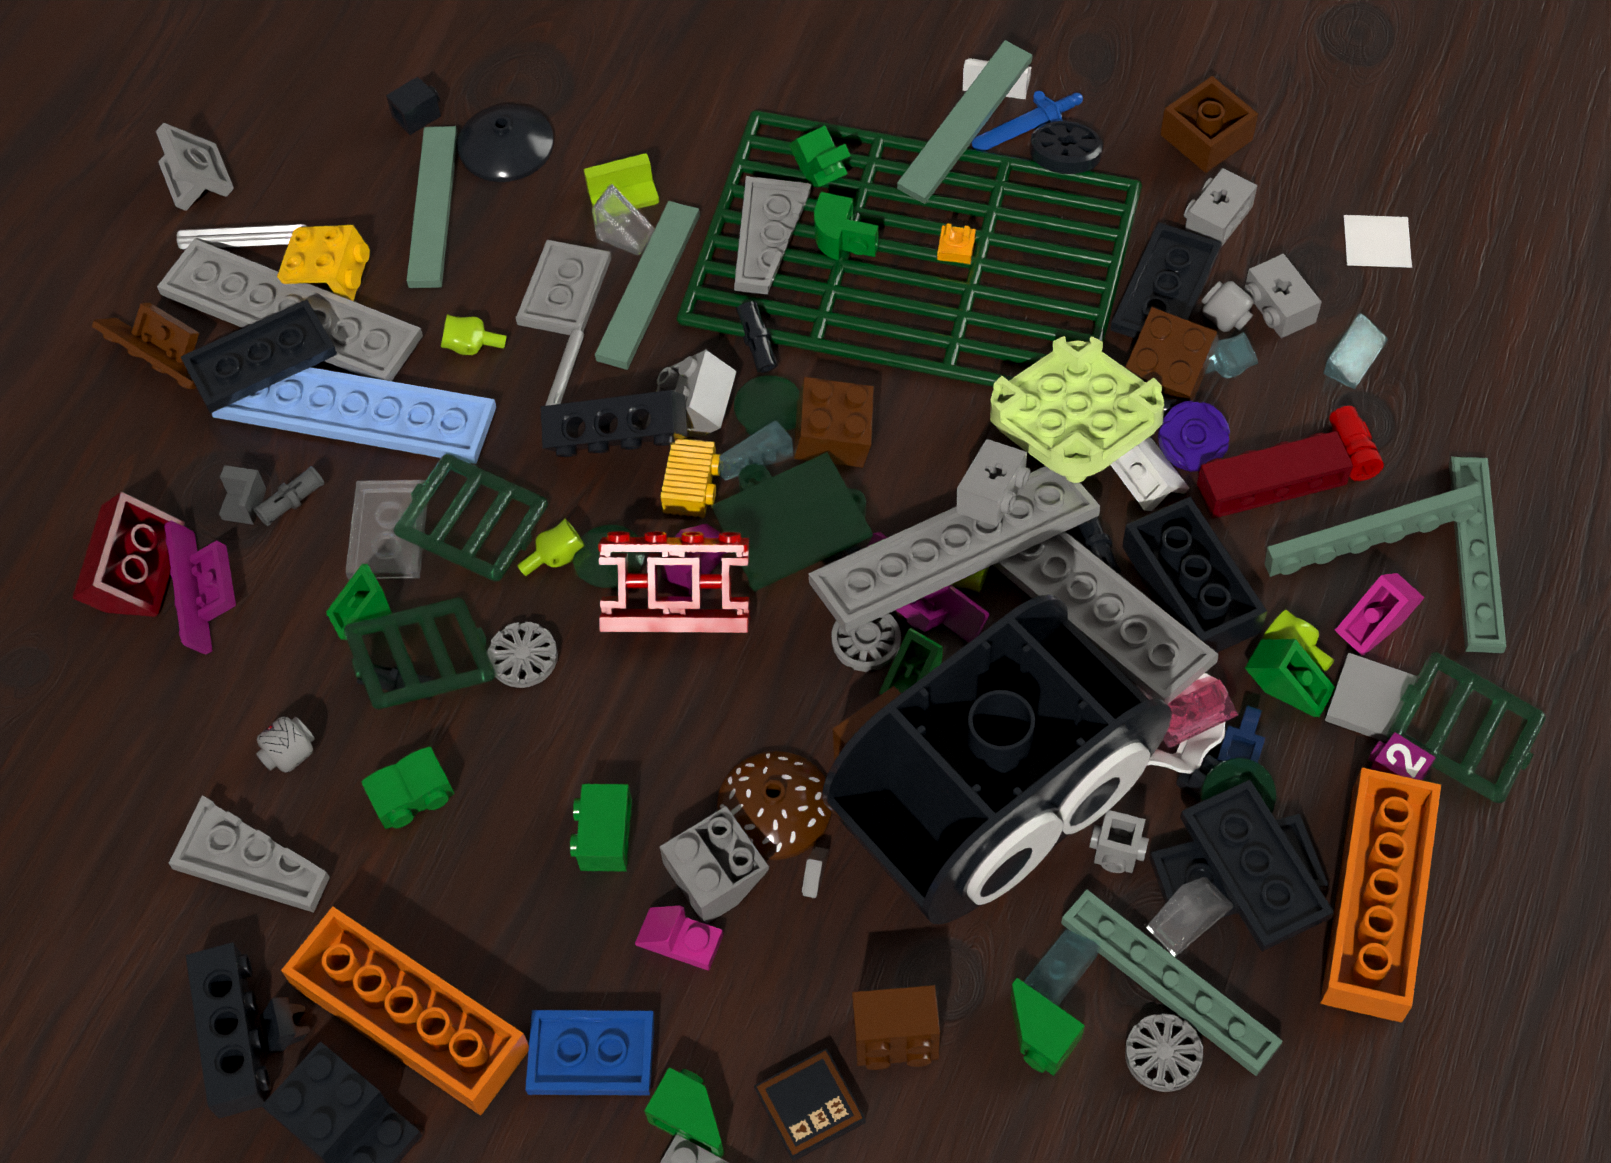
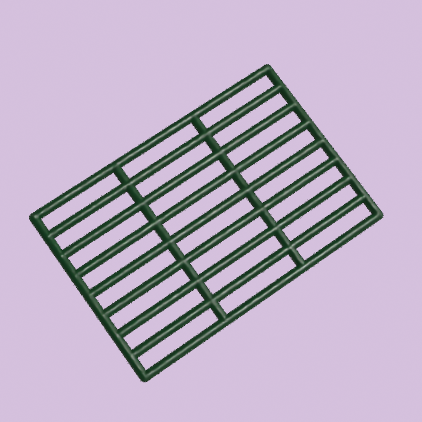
(969, 290)

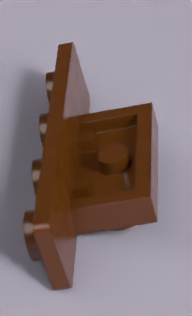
(156, 339)

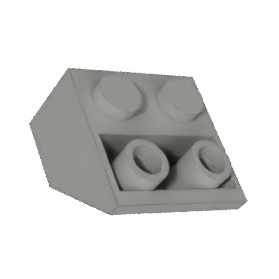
(706, 389)
(714, 864)

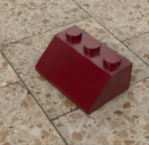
(126, 559)

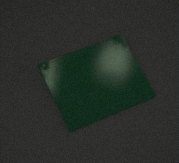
(793, 520)

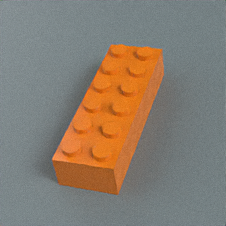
(1381, 895)
(406, 1010)

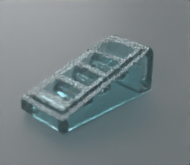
(764, 447)

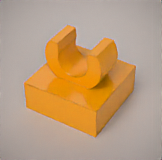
(956, 244)

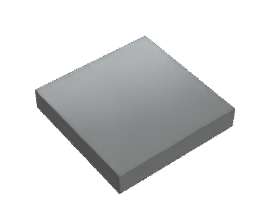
(1368, 697)

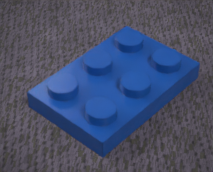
(590, 1052)

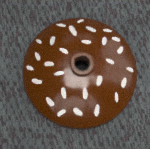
(781, 824)

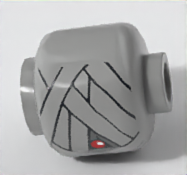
(285, 744)

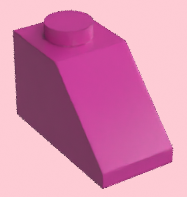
(1379, 612)

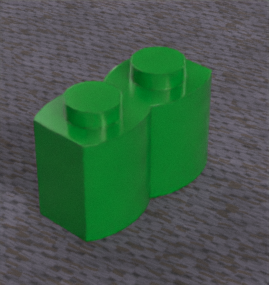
(408, 788)

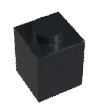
(414, 105)

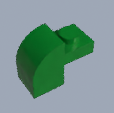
(819, 157)
(838, 232)

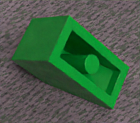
(1290, 675)
(1043, 1029)
(685, 1109)

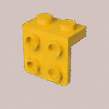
(326, 256)

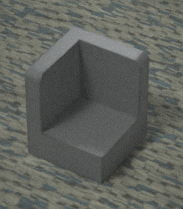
(244, 492)

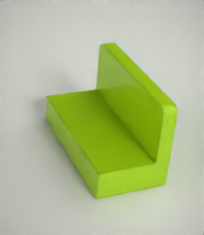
(629, 175)

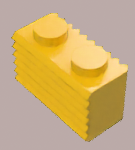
(689, 478)

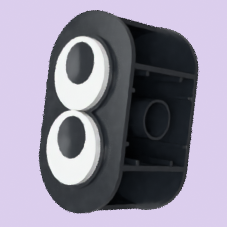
(994, 760)

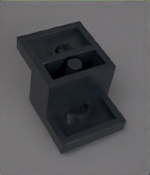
(339, 1113)

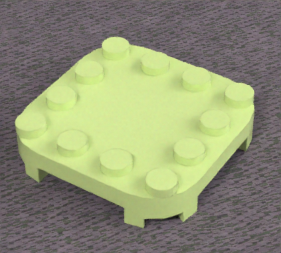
(1077, 409)

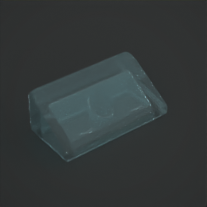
(1355, 352)
(1062, 966)

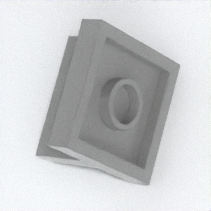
(191, 166)

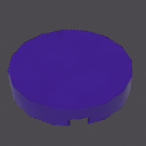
(1193, 435)

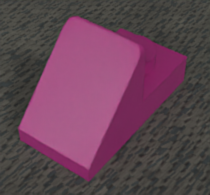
(678, 937)

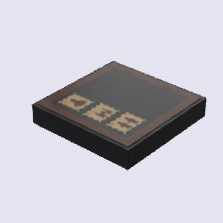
(809, 1104)

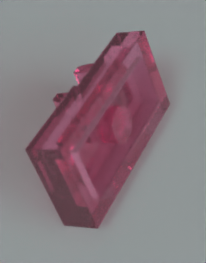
(1199, 712)

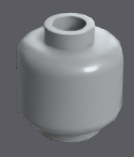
(1227, 306)

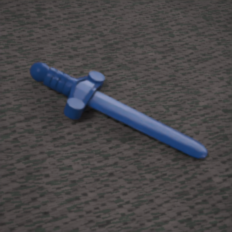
(1046, 112)

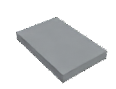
(563, 287)

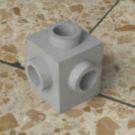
(1119, 842)

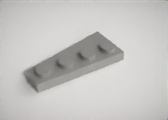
(766, 229)
(237, 856)

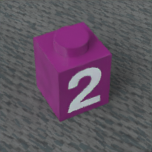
(1401, 758)

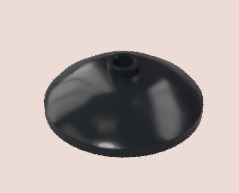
(505, 142)

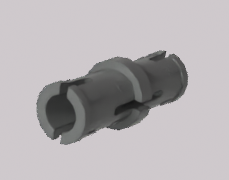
(289, 496)

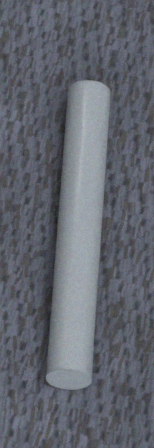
(565, 367)

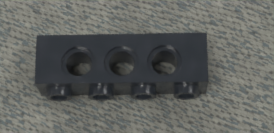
(562, 421)
(208, 973)

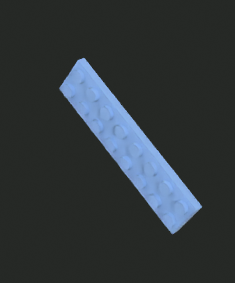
(370, 413)

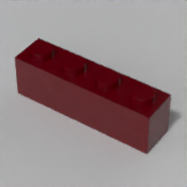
(1274, 474)

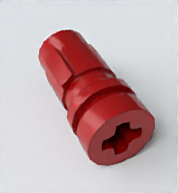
(1357, 442)

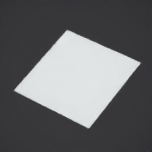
(1377, 241)

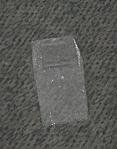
(620, 222)
(1189, 914)

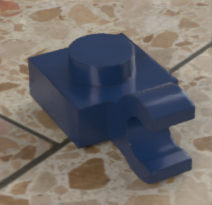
(1243, 741)

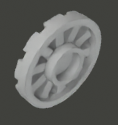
(867, 640)
(523, 654)
(1164, 1052)

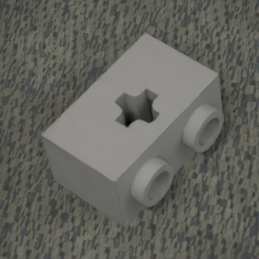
(1221, 206)
(1282, 296)
(992, 482)

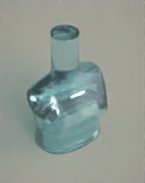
(1232, 357)

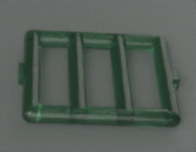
(466, 557)
(413, 688)
(1502, 700)

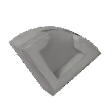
(814, 872)

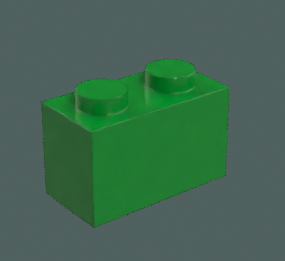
(602, 827)

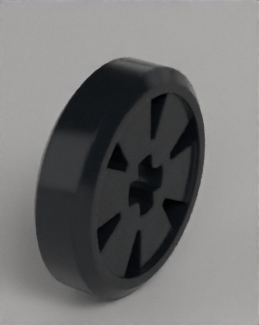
(1066, 147)

